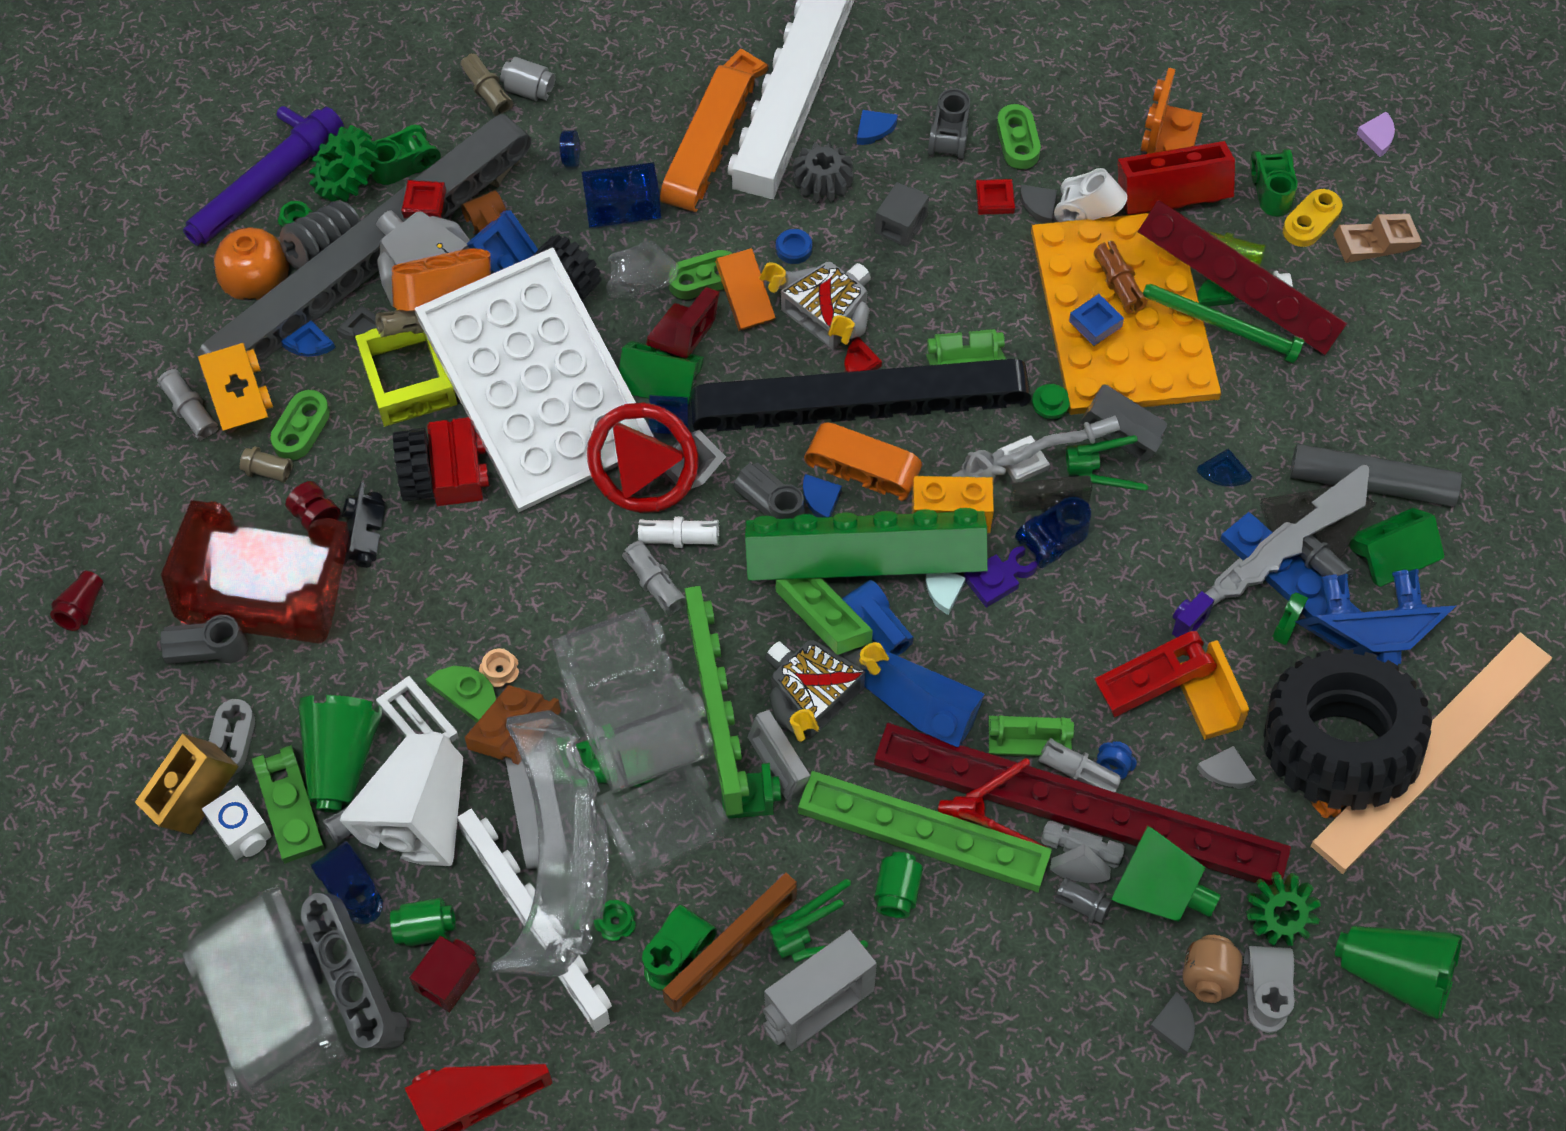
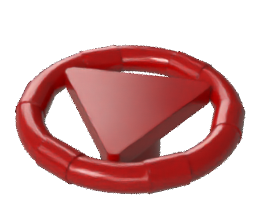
(642, 457)

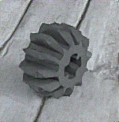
(823, 172)

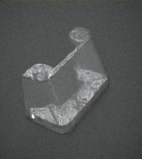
(264, 996)

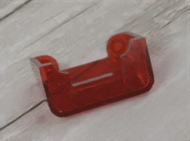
(257, 576)

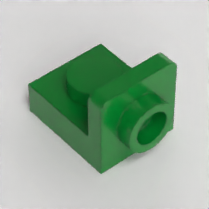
(762, 793)

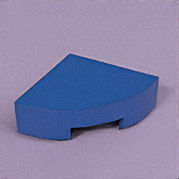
(875, 126)
(308, 340)
(820, 495)

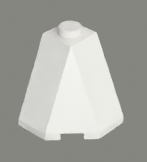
(412, 801)

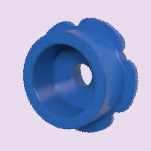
(1118, 755)

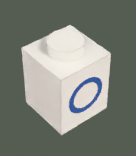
(237, 823)

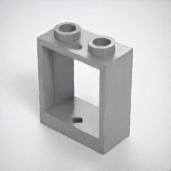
(819, 991)

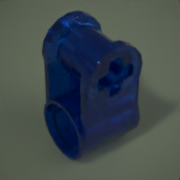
(1050, 535)
(347, 878)

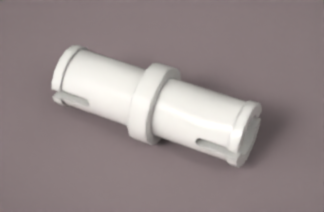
(678, 532)

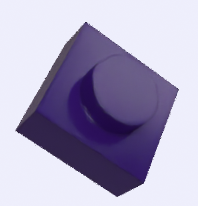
(1192, 615)

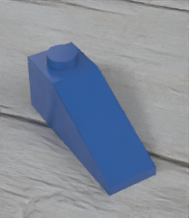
(926, 698)

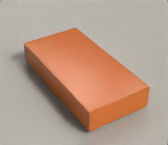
(744, 289)

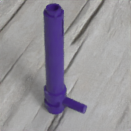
(265, 174)

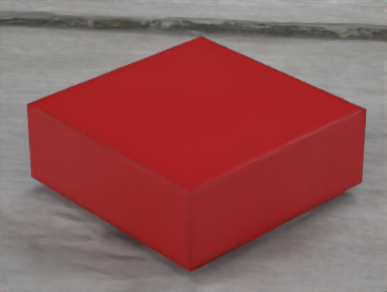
(995, 196)
(424, 197)

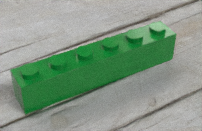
(866, 544)

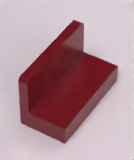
(685, 326)

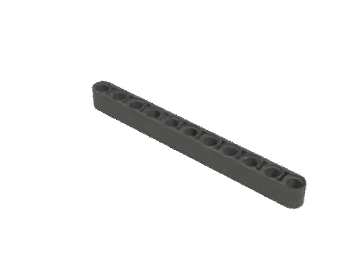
(355, 254)

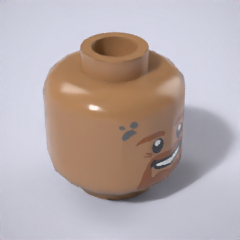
(1212, 968)

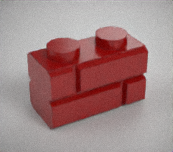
(456, 462)

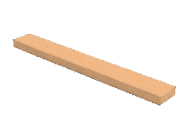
(1450, 735)

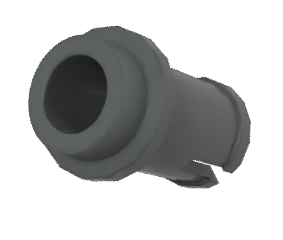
(1084, 901)

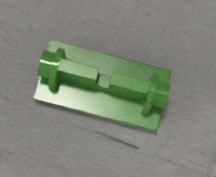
(949, 349)
(1027, 734)

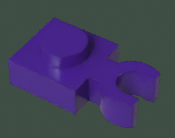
(1000, 578)

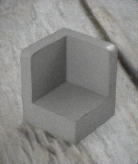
(708, 459)

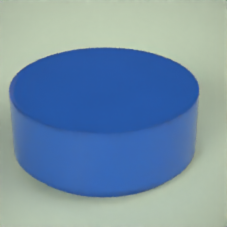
(794, 246)

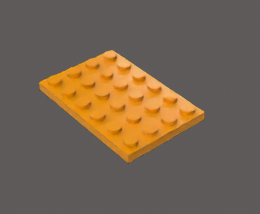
(1157, 351)

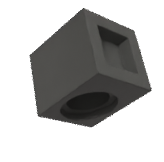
(901, 214)

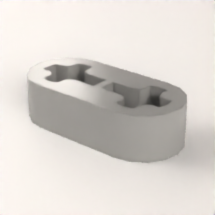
(243, 730)

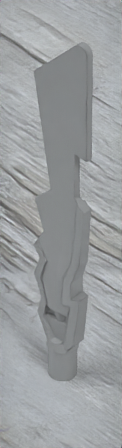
(1287, 541)

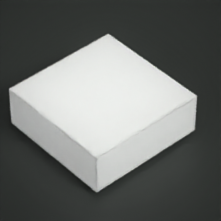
(1028, 467)

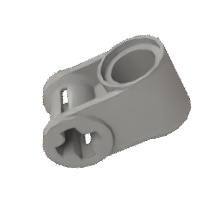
(1269, 981)

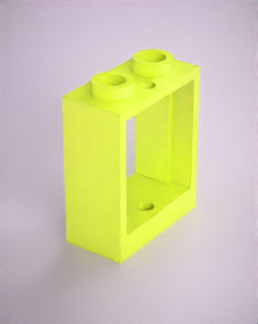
(410, 400)

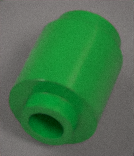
(898, 885)
(422, 922)

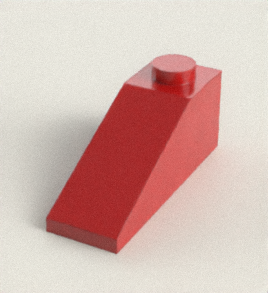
(465, 1095)

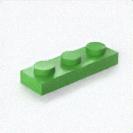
(825, 613)

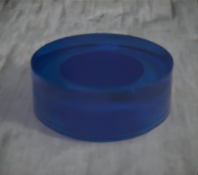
(569, 148)

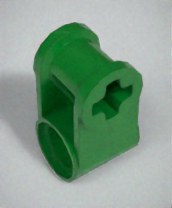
(402, 155)
(1274, 181)
(679, 943)

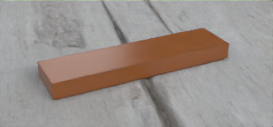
(730, 943)

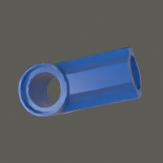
(874, 609)

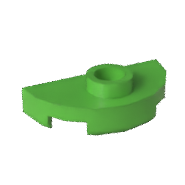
(465, 689)

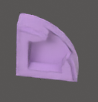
(1378, 133)

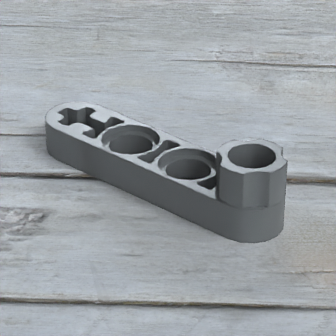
(379, 1024)

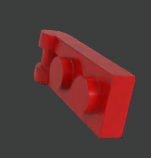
(1155, 673)

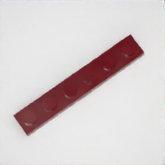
(1242, 277)

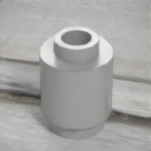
(527, 79)

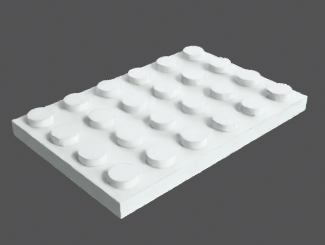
(529, 374)

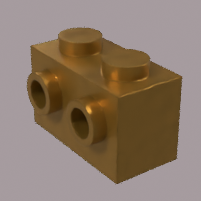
(186, 783)

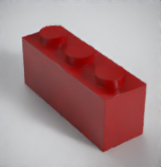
(1177, 177)

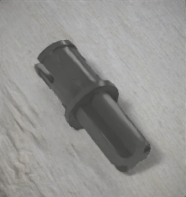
(1323, 559)

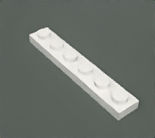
(503, 870)

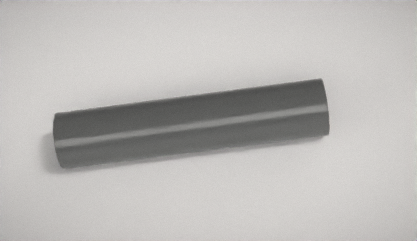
(1385, 475)

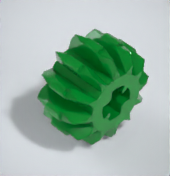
(1288, 922)

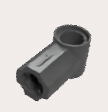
(769, 493)
(203, 641)

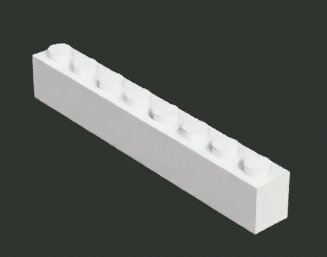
(787, 96)

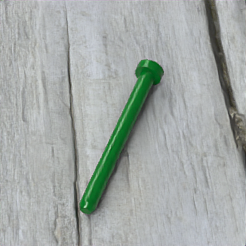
(1290, 348)

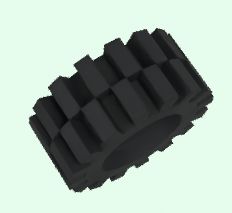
(576, 264)
(413, 464)

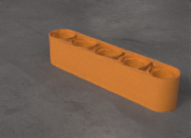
(705, 138)

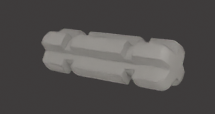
(1055, 835)

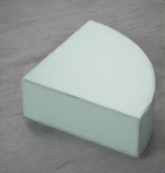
(944, 589)

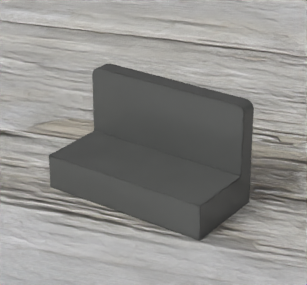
(1131, 419)

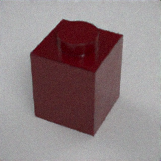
(445, 972)

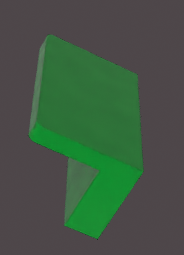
(657, 372)
(1399, 544)

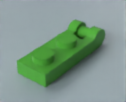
(288, 805)

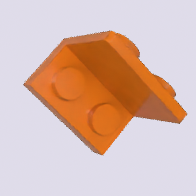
(1169, 125)

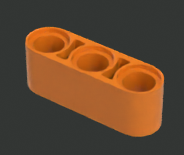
(436, 276)
(863, 459)

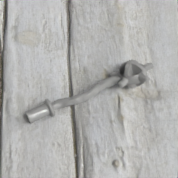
(989, 465)

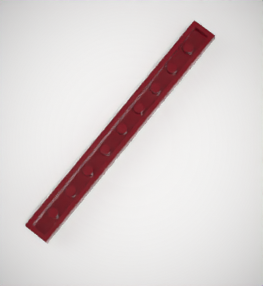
(1080, 804)

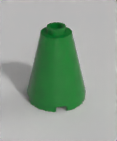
(336, 747)
(1403, 963)

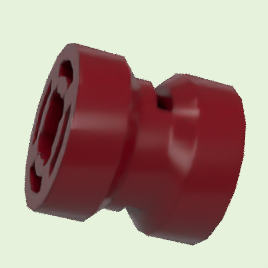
(309, 504)

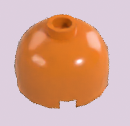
(250, 263)

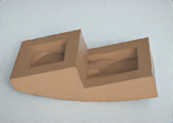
(1383, 237)

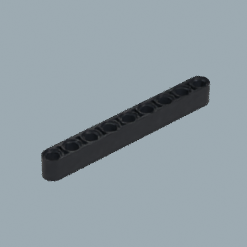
(859, 394)

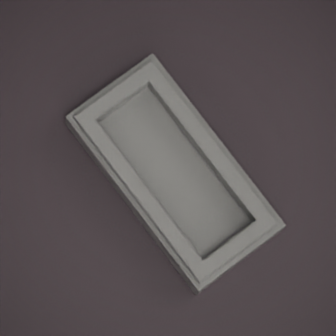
(776, 749)

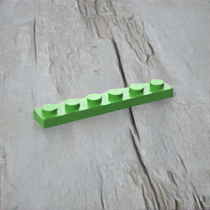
(719, 713)
(925, 831)

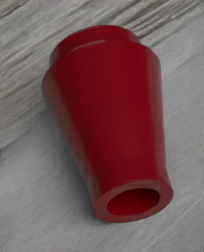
(76, 603)

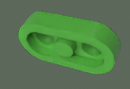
(1018, 139)
(701, 272)
(297, 426)

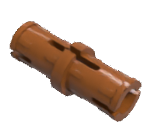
(1120, 277)

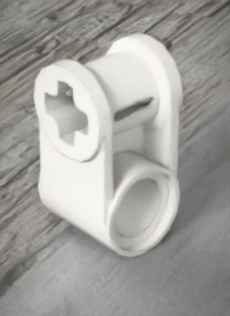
(1090, 197)

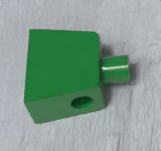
(1164, 880)

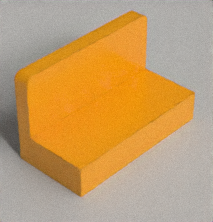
(1216, 698)

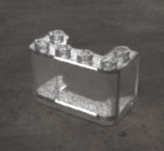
(629, 701)

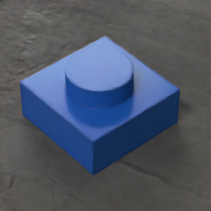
(1096, 319)

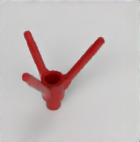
(972, 807)

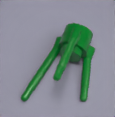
(1084, 458)
(791, 931)

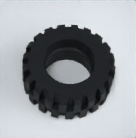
(1340, 769)

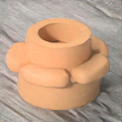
(499, 658)

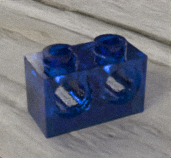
(621, 194)

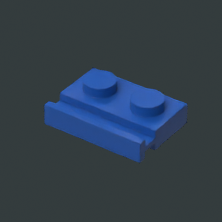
(505, 242)

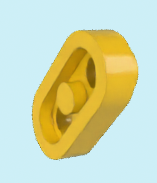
(1314, 215)

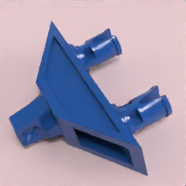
(1375, 632)

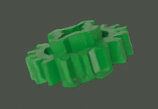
(343, 164)

